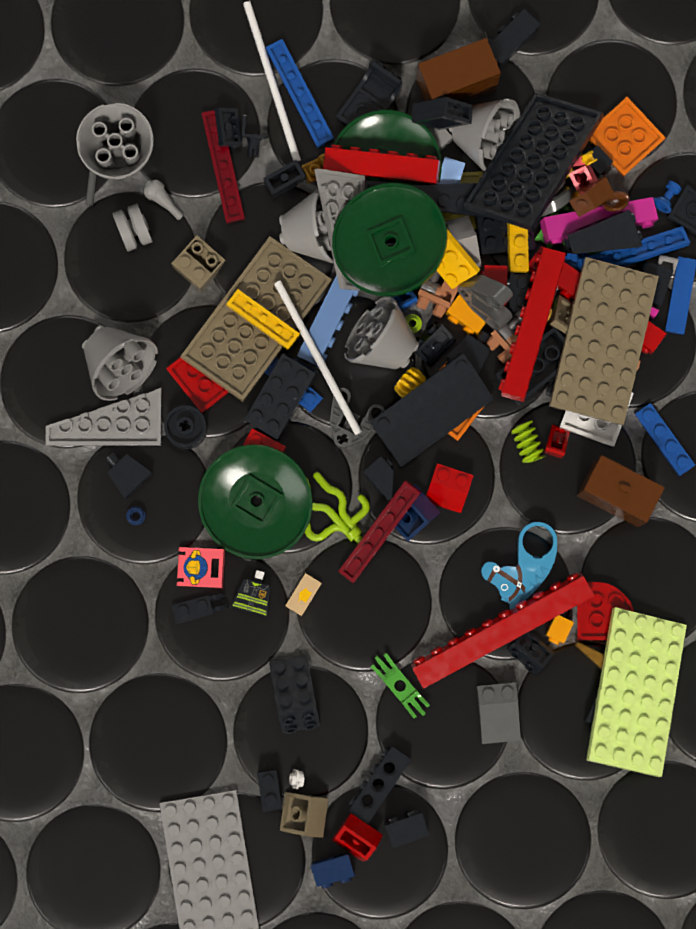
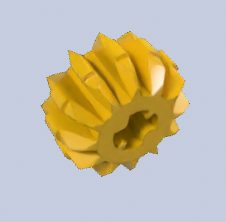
(409, 381)

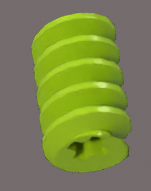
(527, 442)

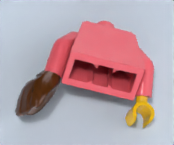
(583, 175)

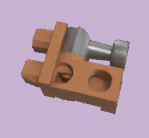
(437, 294)
(505, 338)

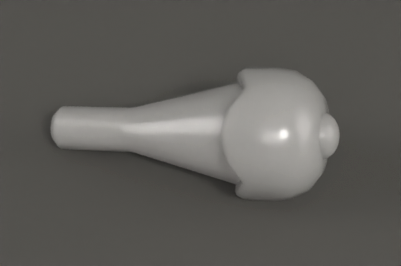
(155, 191)

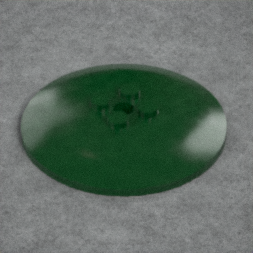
(389, 132)
(383, 214)
(249, 528)

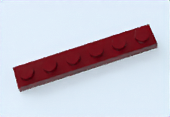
(224, 171)
(379, 531)

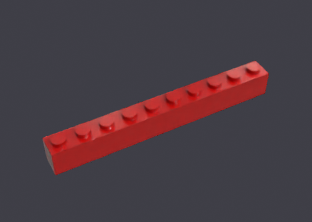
(502, 629)

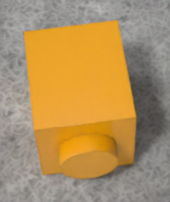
(559, 630)

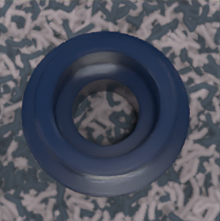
(129, 515)

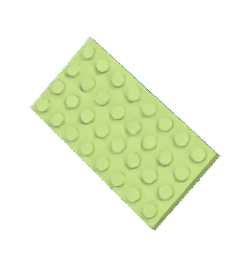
(636, 692)

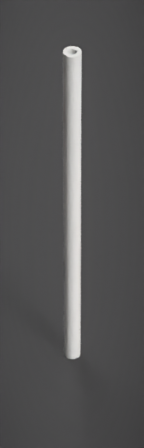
(271, 80)
(318, 358)

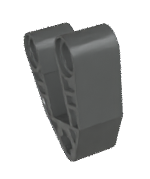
(487, 300)
(337, 416)

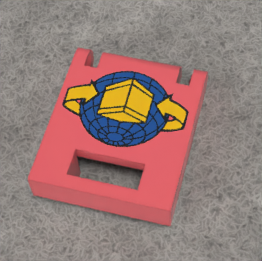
(196, 567)

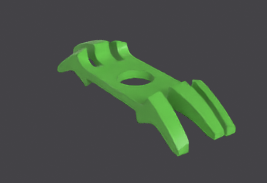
(394, 675)

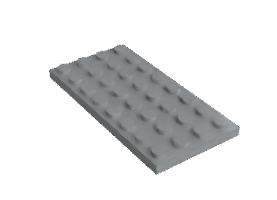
(209, 862)

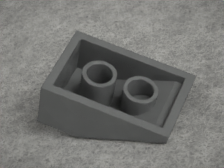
(498, 712)

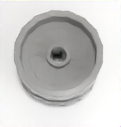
(132, 227)

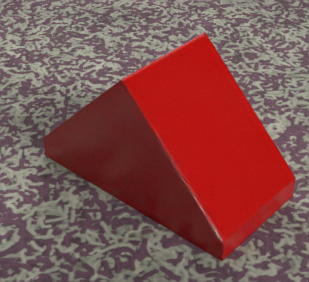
(557, 441)

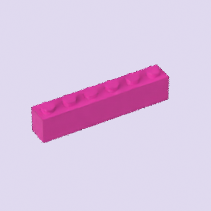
(555, 226)

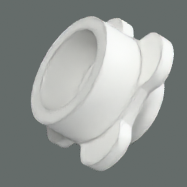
(296, 778)

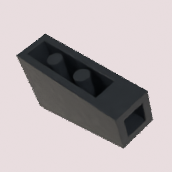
(606, 234)

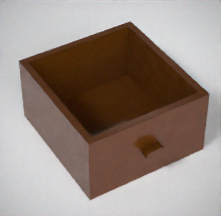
(459, 73)
(620, 491)

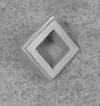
(667, 262)

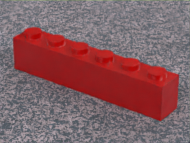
(383, 166)

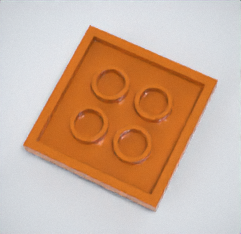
(626, 136)

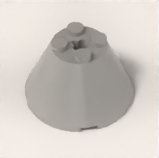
(488, 130)
(114, 141)
(306, 230)
(382, 337)
(118, 361)

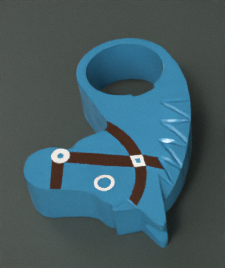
(523, 579)

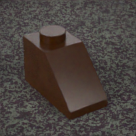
(591, 196)

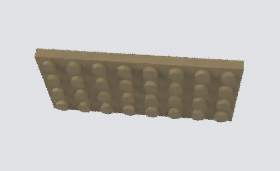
(603, 341)
(235, 350)

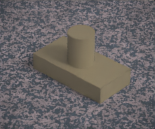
(560, 314)

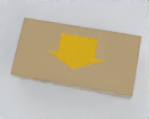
(303, 594)

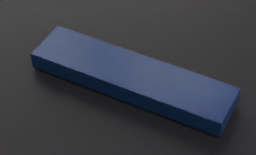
(680, 296)

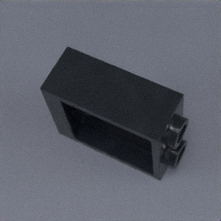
(441, 113)

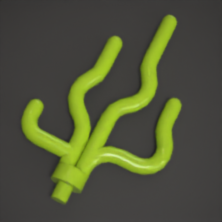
(345, 523)

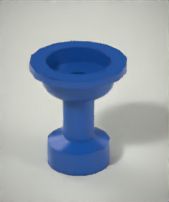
(663, 203)

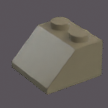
(304, 814)

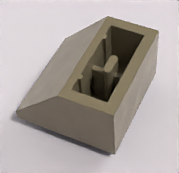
(198, 263)

